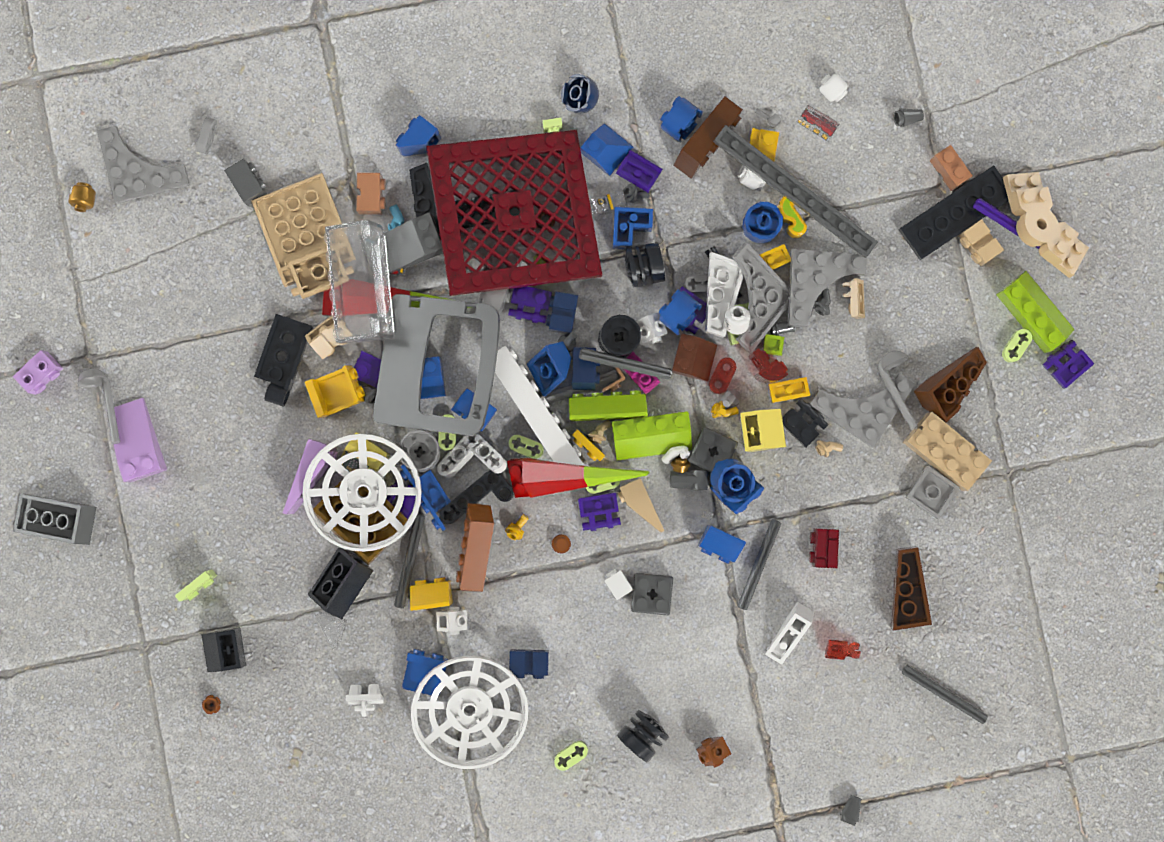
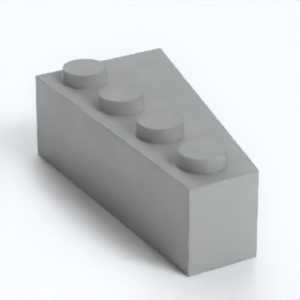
(499, 297)

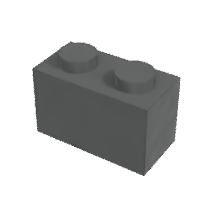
(245, 181)

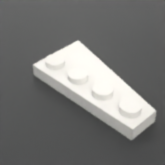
(722, 291)

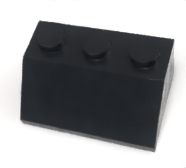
(340, 583)

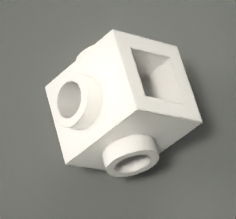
(651, 328)
(452, 620)

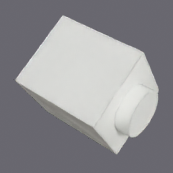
(617, 583)

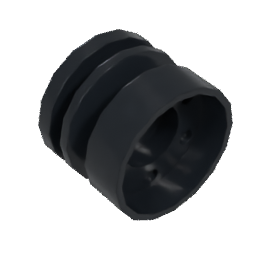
(645, 264)
(627, 328)
(642, 736)

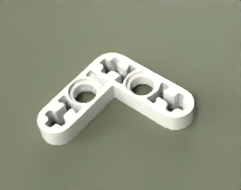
(476, 449)

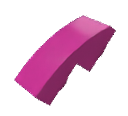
(643, 381)

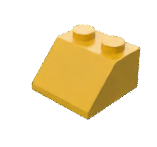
(430, 595)

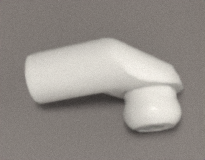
(681, 451)

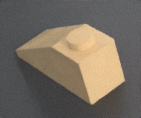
(638, 500)

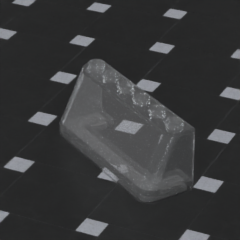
(359, 282)

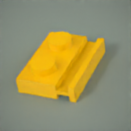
(765, 142)

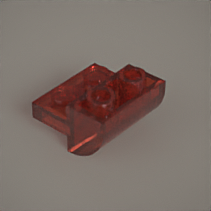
(768, 372)

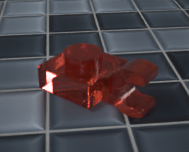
(840, 649)

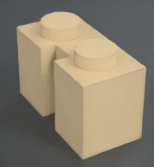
(980, 243)
(322, 338)

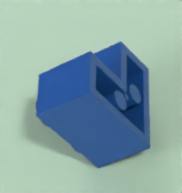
(629, 220)

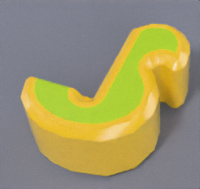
(791, 216)

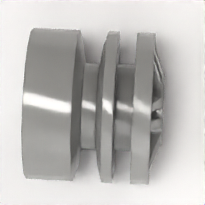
(420, 439)

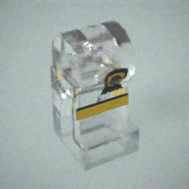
(607, 203)

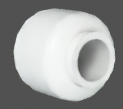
(833, 87)
(750, 179)
(737, 320)

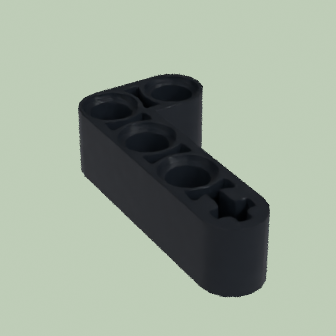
(469, 495)

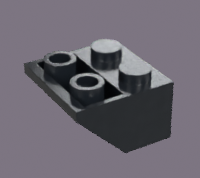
(223, 650)

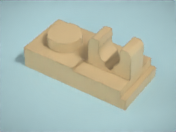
(856, 296)

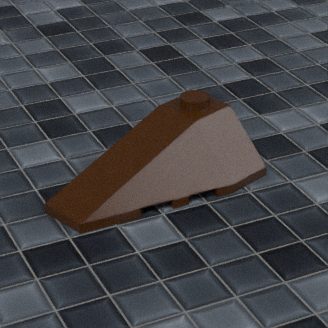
(949, 386)

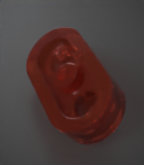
(722, 376)

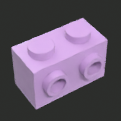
(38, 372)

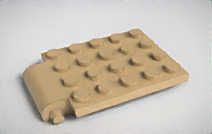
(295, 231)

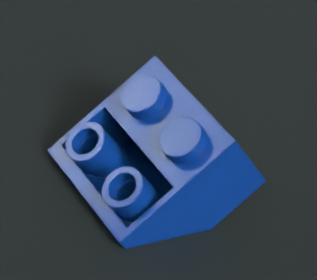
(417, 137)

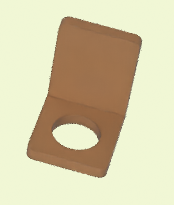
(616, 385)

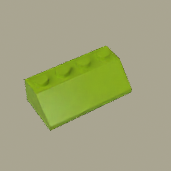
(1035, 312)
(607, 407)
(651, 435)

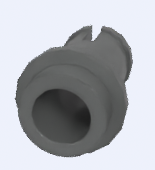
(780, 328)

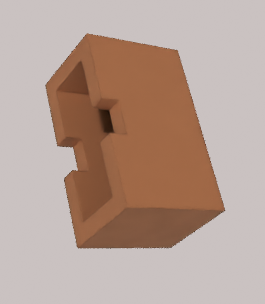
(951, 167)
(371, 193)

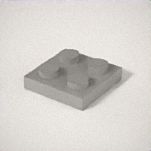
(932, 492)

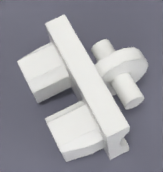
(356, 698)

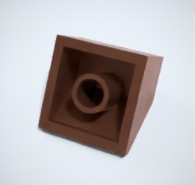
(694, 357)

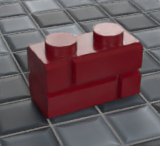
(825, 548)

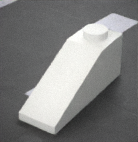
(790, 633)

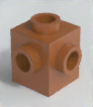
(713, 751)

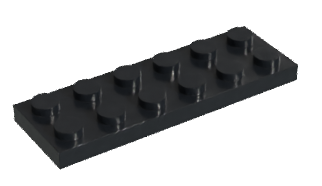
(954, 213)

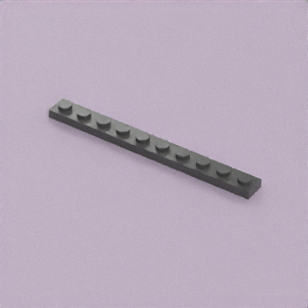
(795, 191)

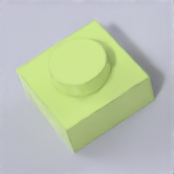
(552, 125)

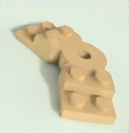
(1039, 225)

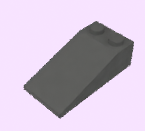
(412, 243)
(55, 519)

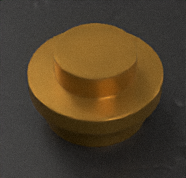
(680, 465)

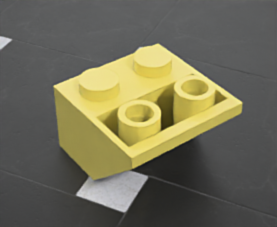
(763, 430)

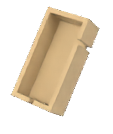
(947, 451)

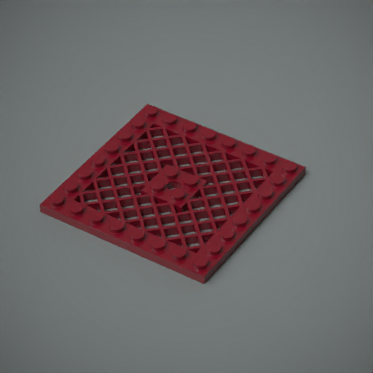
(513, 147)

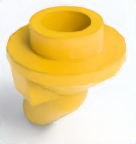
(719, 410)
(514, 530)

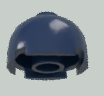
(580, 94)

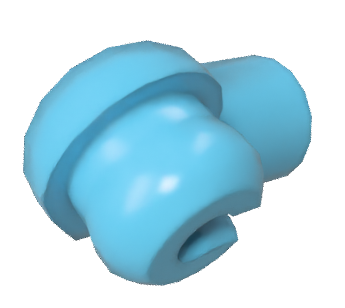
(398, 218)

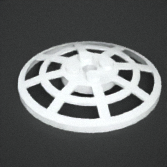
(353, 501)
(469, 722)

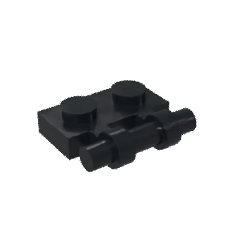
(799, 427)

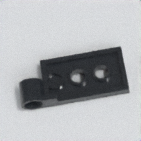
(282, 373)

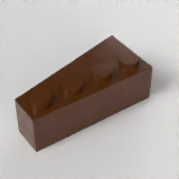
(701, 144)
(910, 598)

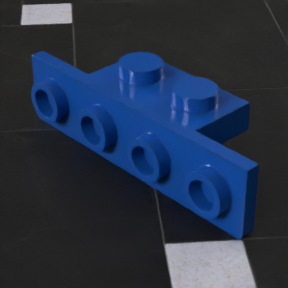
(432, 494)

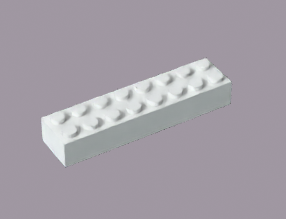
(535, 409)

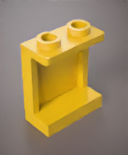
(335, 391)

